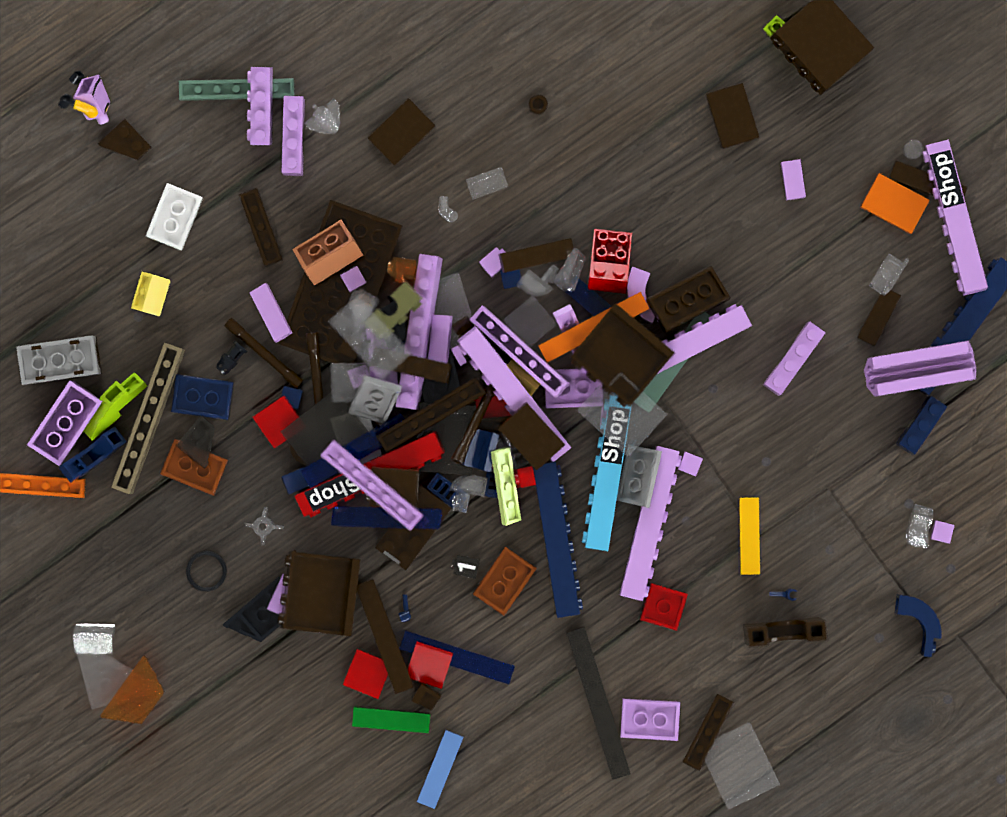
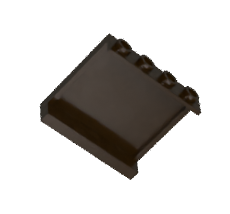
(821, 43)
(623, 347)
(319, 593)

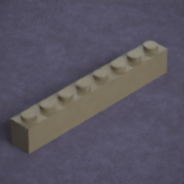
(148, 418)

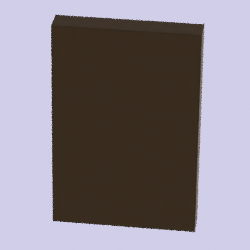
(732, 115)
(401, 132)
(531, 436)

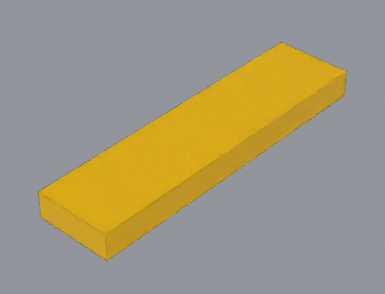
(749, 536)

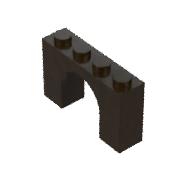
(798, 629)

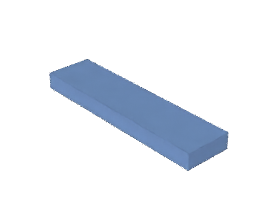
(440, 769)

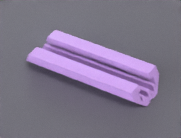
(920, 368)

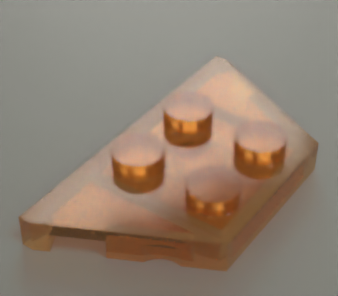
(136, 695)

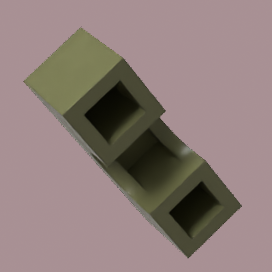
(407, 300)

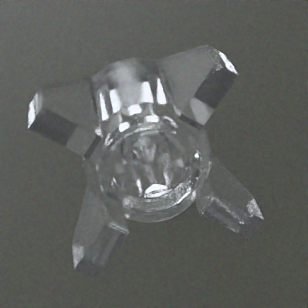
(325, 119)
(269, 526)

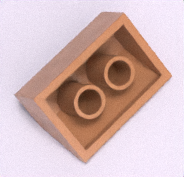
(327, 252)

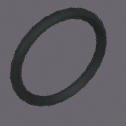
(223, 573)

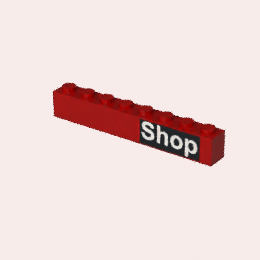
(340, 487)

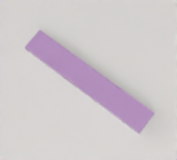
(371, 485)

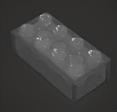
(370, 337)

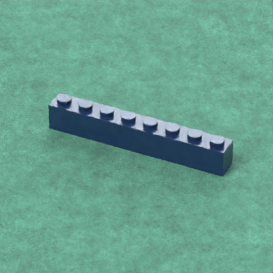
(974, 310)
(556, 540)

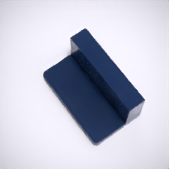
(480, 450)

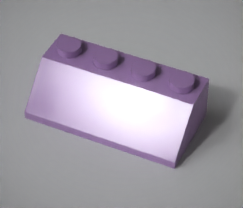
(64, 422)

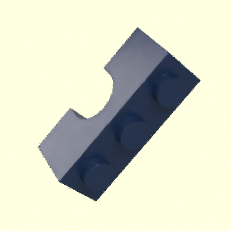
(926, 419)

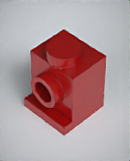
(524, 477)

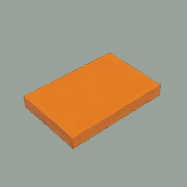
(894, 203)

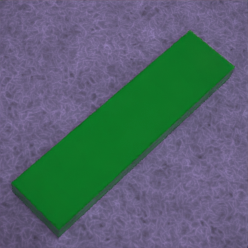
(391, 719)

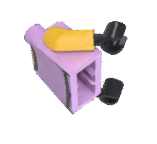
(89, 98)

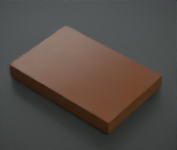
(187, 471)
(504, 581)

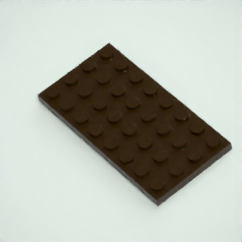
(321, 302)

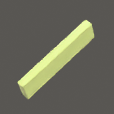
(506, 485)

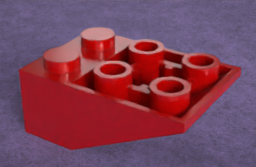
(610, 261)

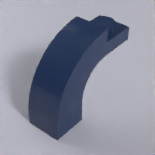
(93, 455)
(927, 618)

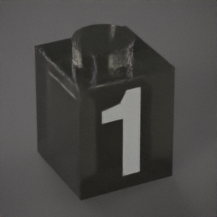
(465, 566)

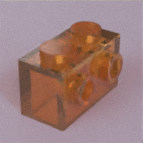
(402, 270)

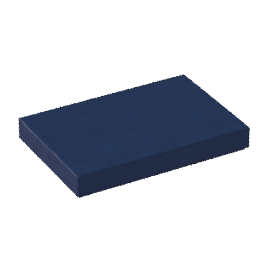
(202, 397)

